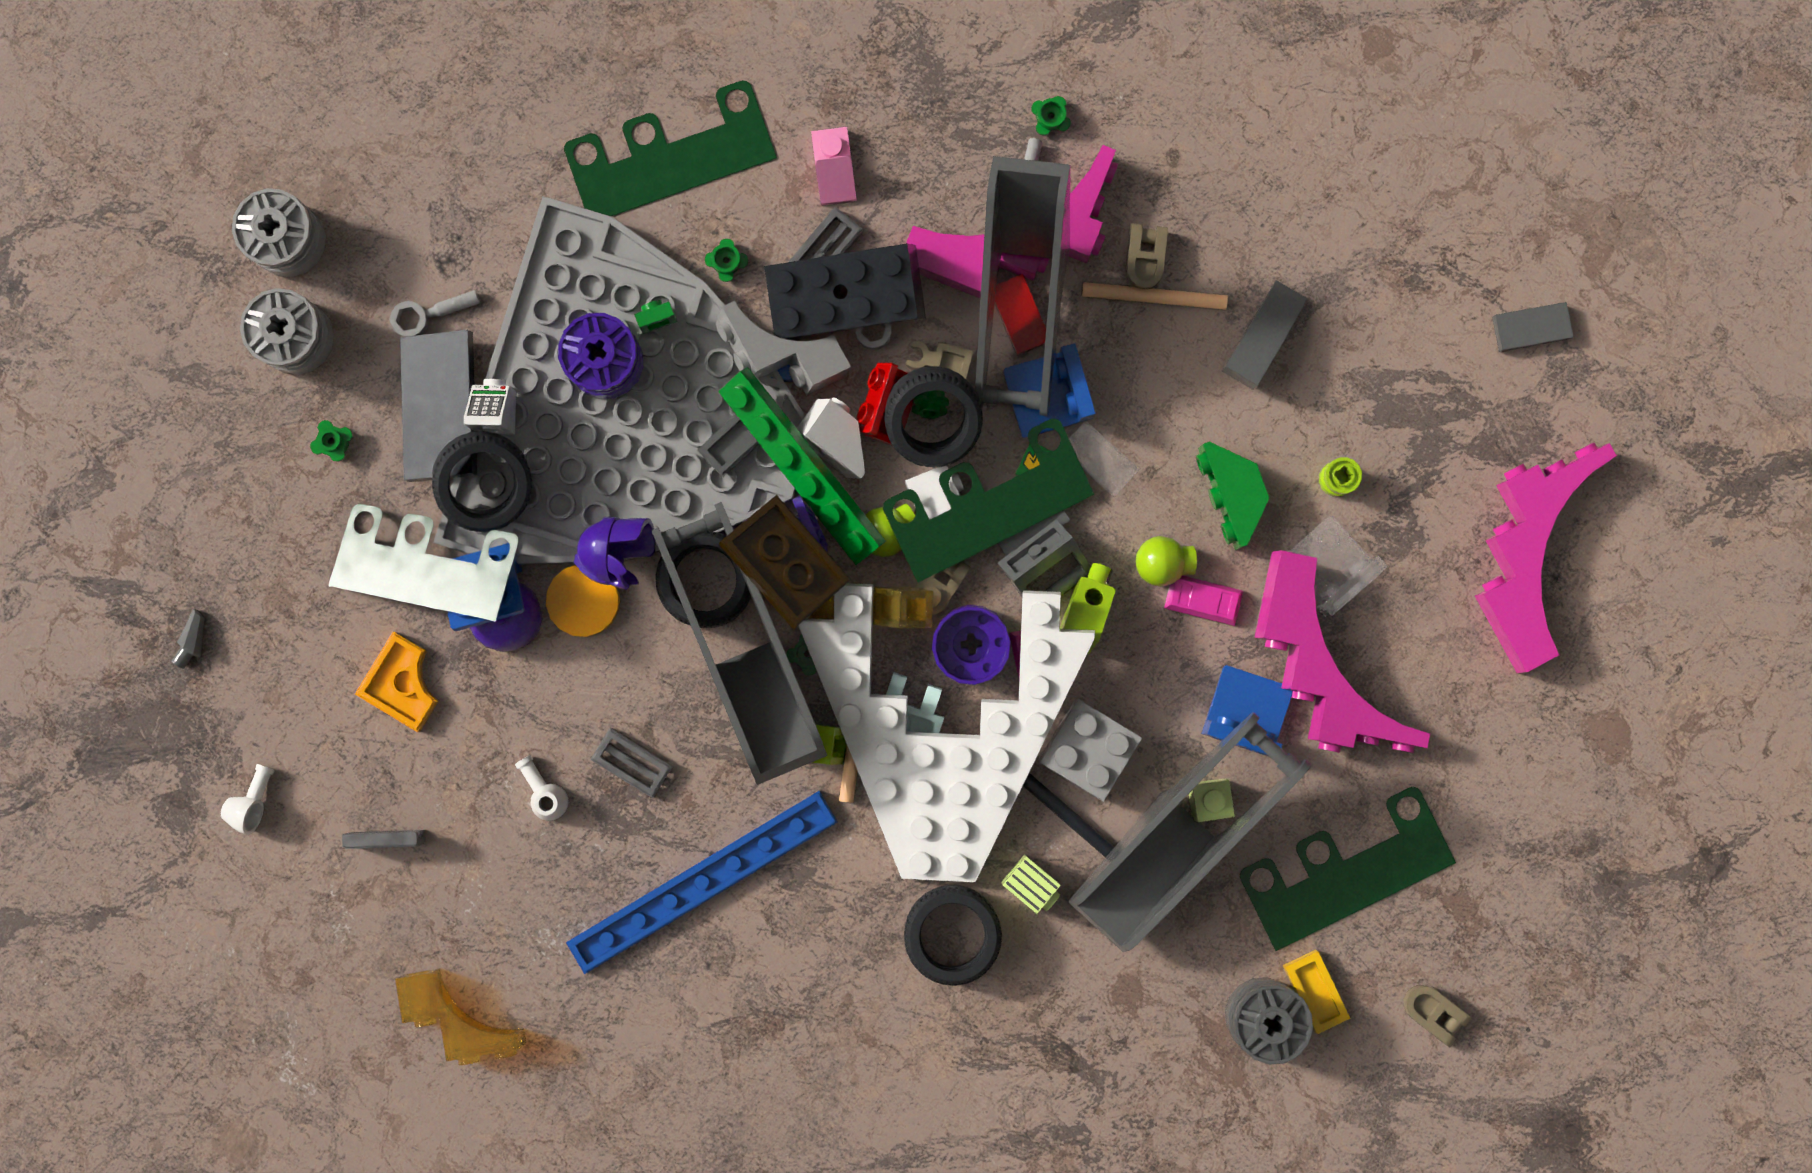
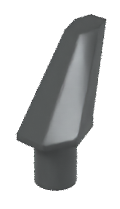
(190, 640)

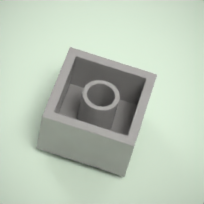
(1089, 749)

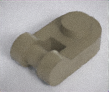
(1146, 268)
(943, 593)
(1426, 1006)

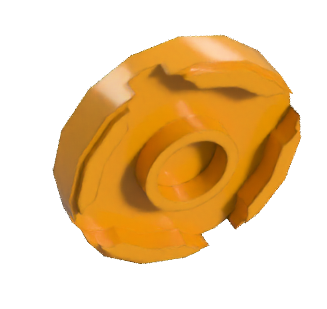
(581, 604)

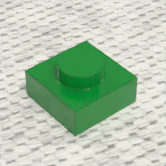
(655, 316)

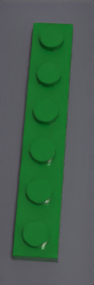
(801, 466)

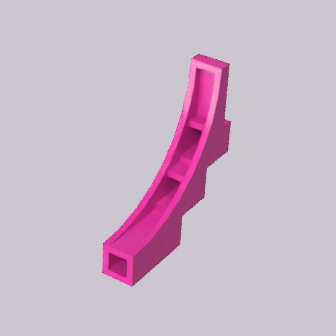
(959, 258)
(1516, 604)
(1291, 619)

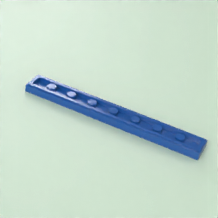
(702, 882)

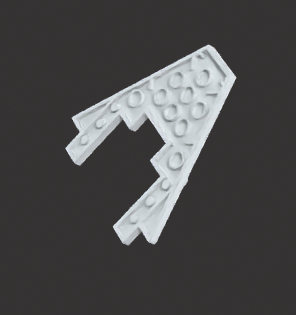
(942, 792)

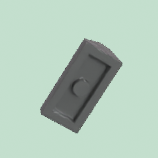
(1042, 553)

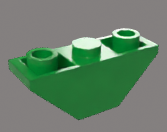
(1235, 491)

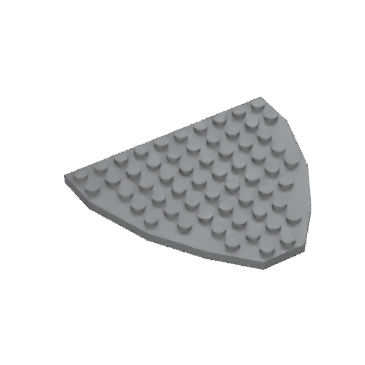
(623, 452)

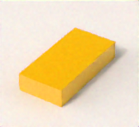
(1316, 987)

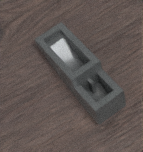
(1264, 335)

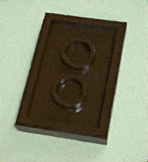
(784, 561)

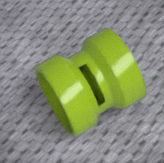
(1334, 480)

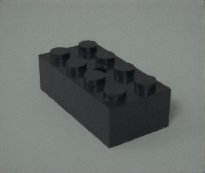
(880, 286)

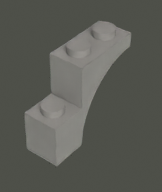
(811, 362)

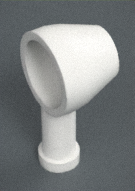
(541, 789)
(246, 812)

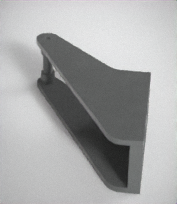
(1028, 218)
(756, 685)
(1170, 851)

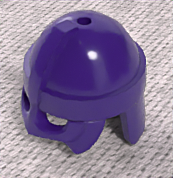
(608, 543)

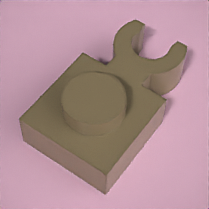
(946, 356)

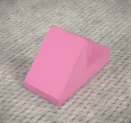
(833, 166)

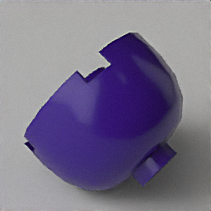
(513, 631)

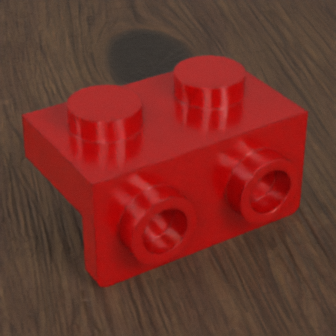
(871, 412)

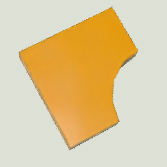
(397, 683)

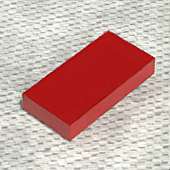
(1020, 315)

